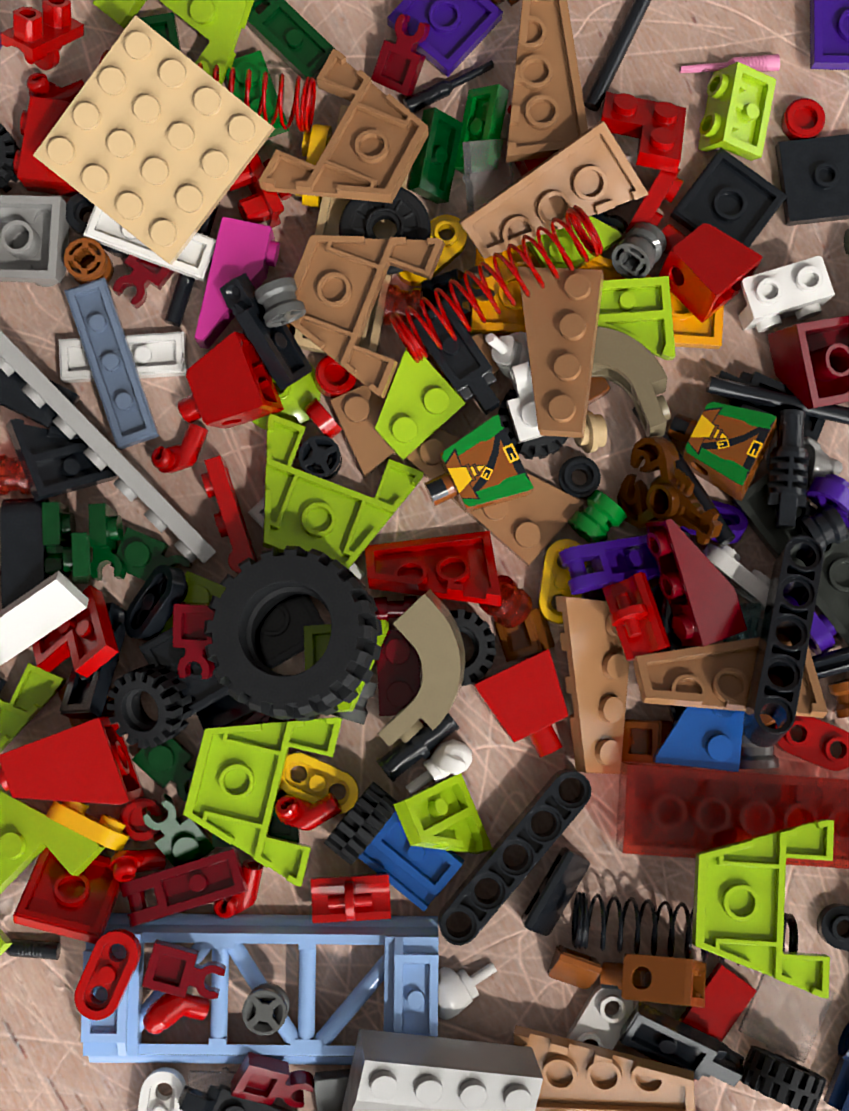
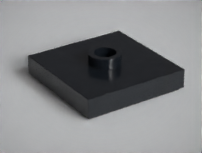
(815, 179)
(729, 199)

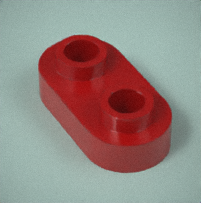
(664, 188)
(816, 743)
(109, 972)

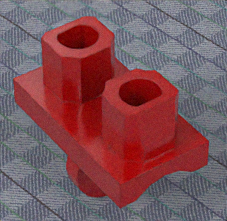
(43, 33)
(263, 204)
(636, 616)
(350, 898)

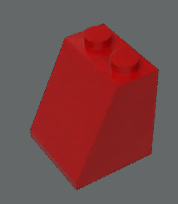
(74, 766)

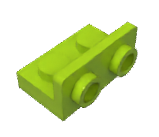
(737, 111)

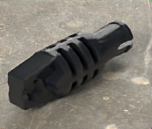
(788, 469)

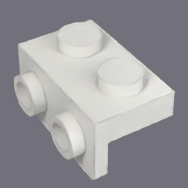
(785, 292)

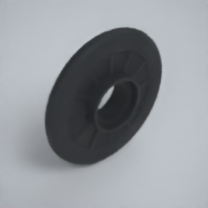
(405, 212)

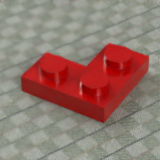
(654, 123)
(84, 637)

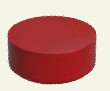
(803, 119)
(332, 378)
(322, 418)
(133, 818)

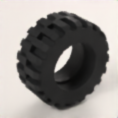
(248, 602)

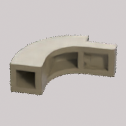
(637, 372)
(442, 654)

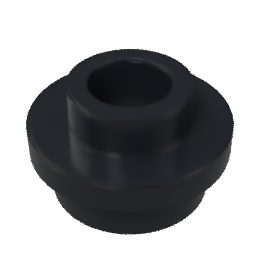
(582, 464)

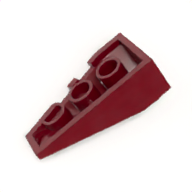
(813, 360)

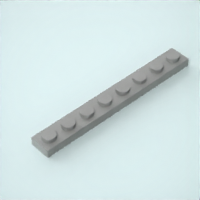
(102, 452)

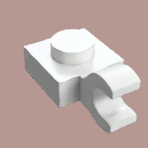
(522, 409)

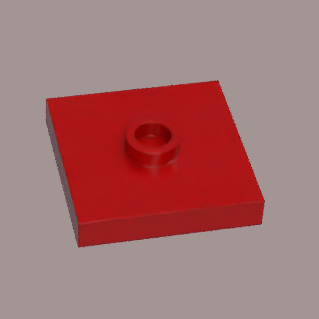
(68, 903)

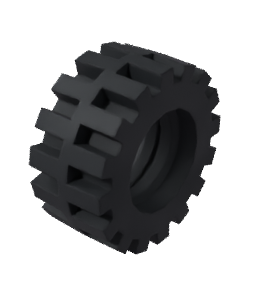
(782, 1079)

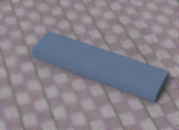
(112, 363)

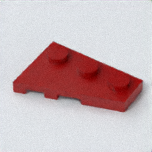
(450, 566)

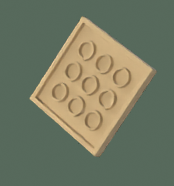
(153, 140)

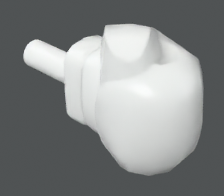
(509, 350)
(449, 758)
(458, 989)

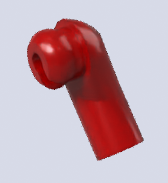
(41, 87)
(180, 455)
(304, 814)
(128, 862)
(235, 904)
(171, 1008)

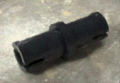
(418, 747)

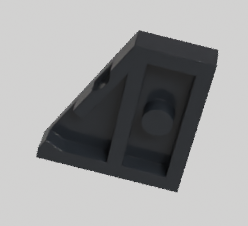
(53, 461)

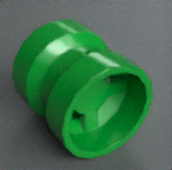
(596, 519)

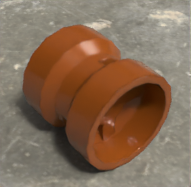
(93, 267)

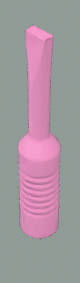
(760, 63)

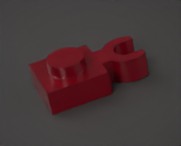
(398, 61)
(141, 277)
(189, 634)
(174, 969)
(266, 1078)

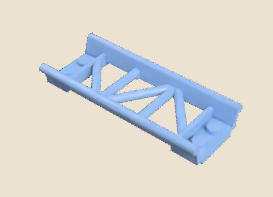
(406, 968)

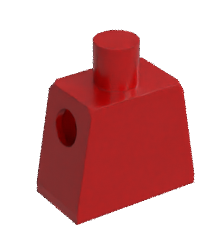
(706, 268)
(229, 386)
(527, 701)

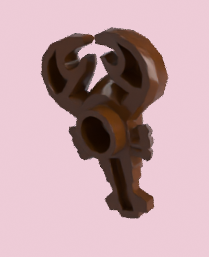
(669, 493)

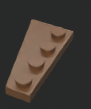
(546, 85)
(582, 173)
(561, 345)
(360, 411)
(519, 524)
(717, 677)
(595, 682)
(602, 1079)

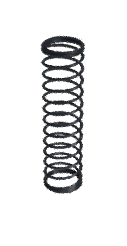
(582, 918)

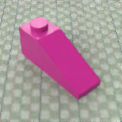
(238, 250)

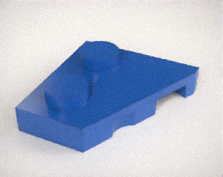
(704, 739)

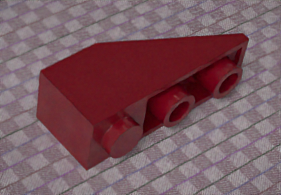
(699, 595)

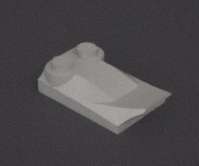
(33, 239)

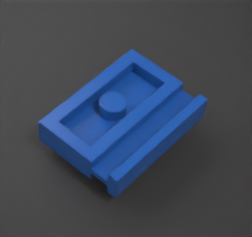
(412, 870)

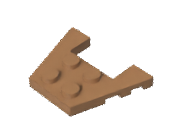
(367, 151)
(339, 288)

